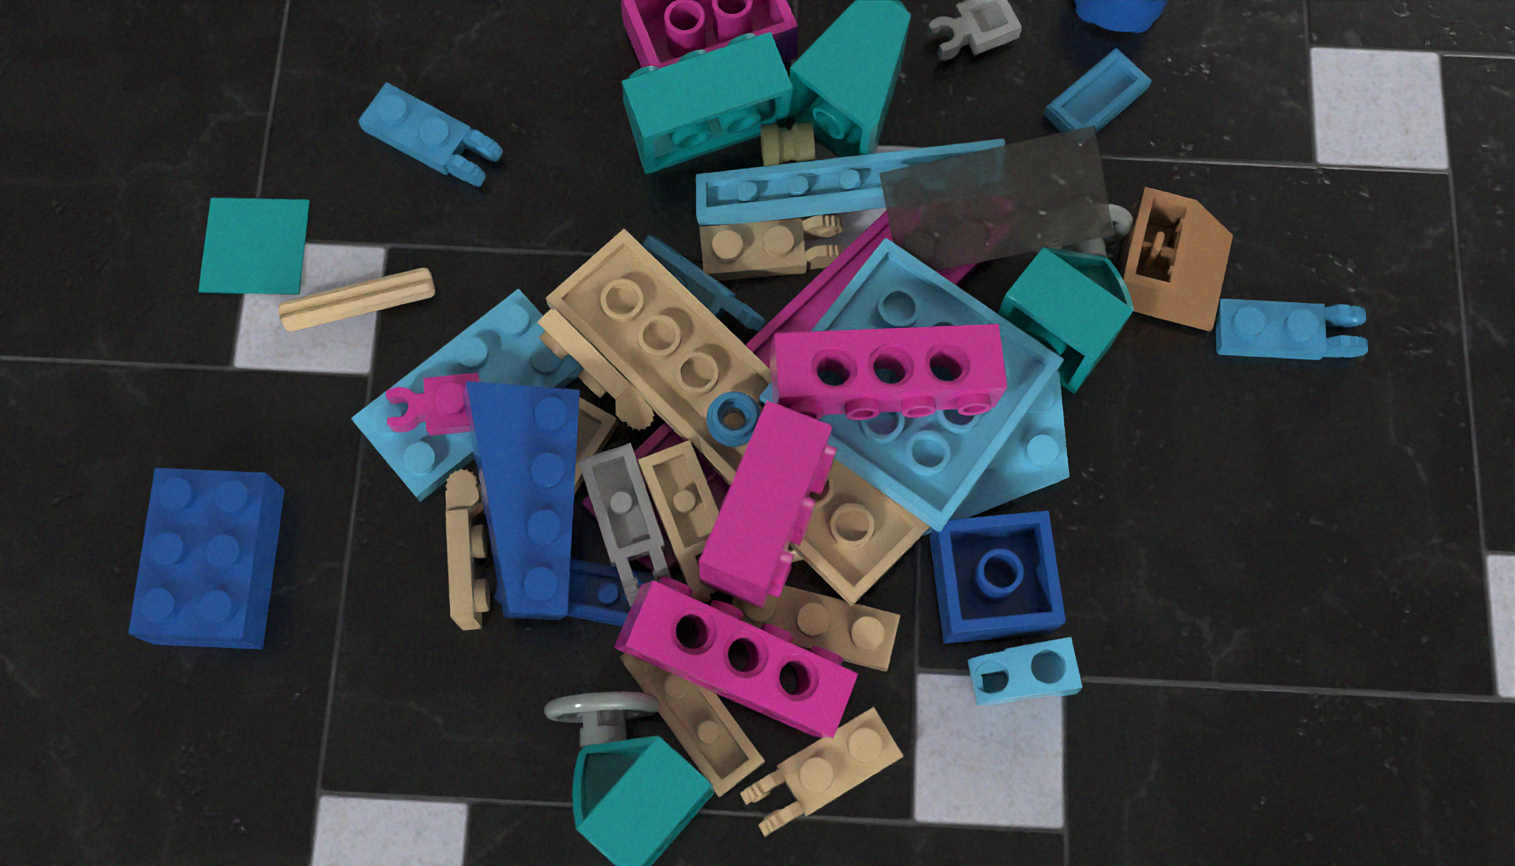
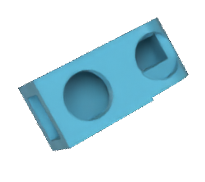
(1025, 673)

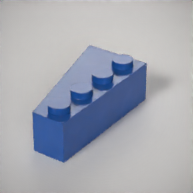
(527, 481)

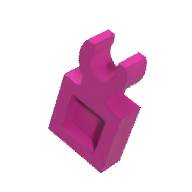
(439, 405)

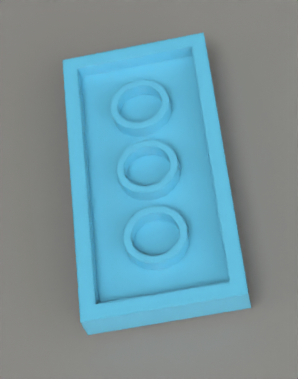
(502, 350)

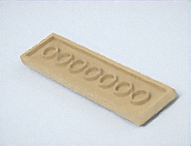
(686, 359)

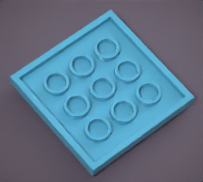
(939, 457)

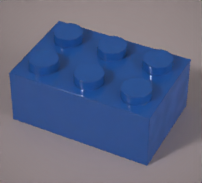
(207, 559)

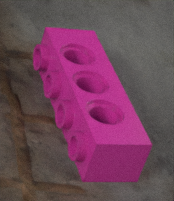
(967, 351)
(822, 681)

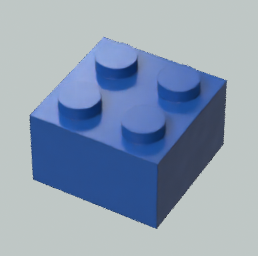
(997, 577)

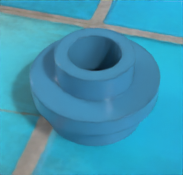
(732, 403)

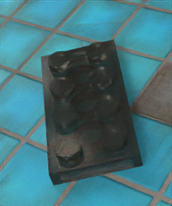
(1000, 200)

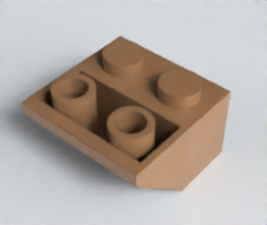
(1174, 259)

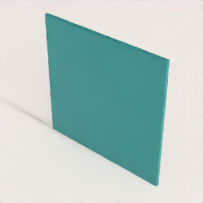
(254, 246)

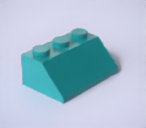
(707, 100)

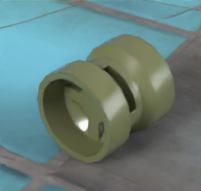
(787, 146)

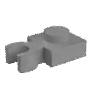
(976, 23)

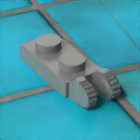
(624, 514)

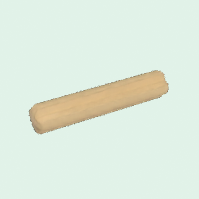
(356, 299)

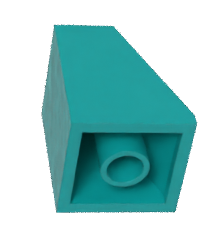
(851, 76)

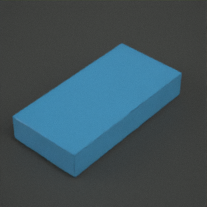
(1098, 94)

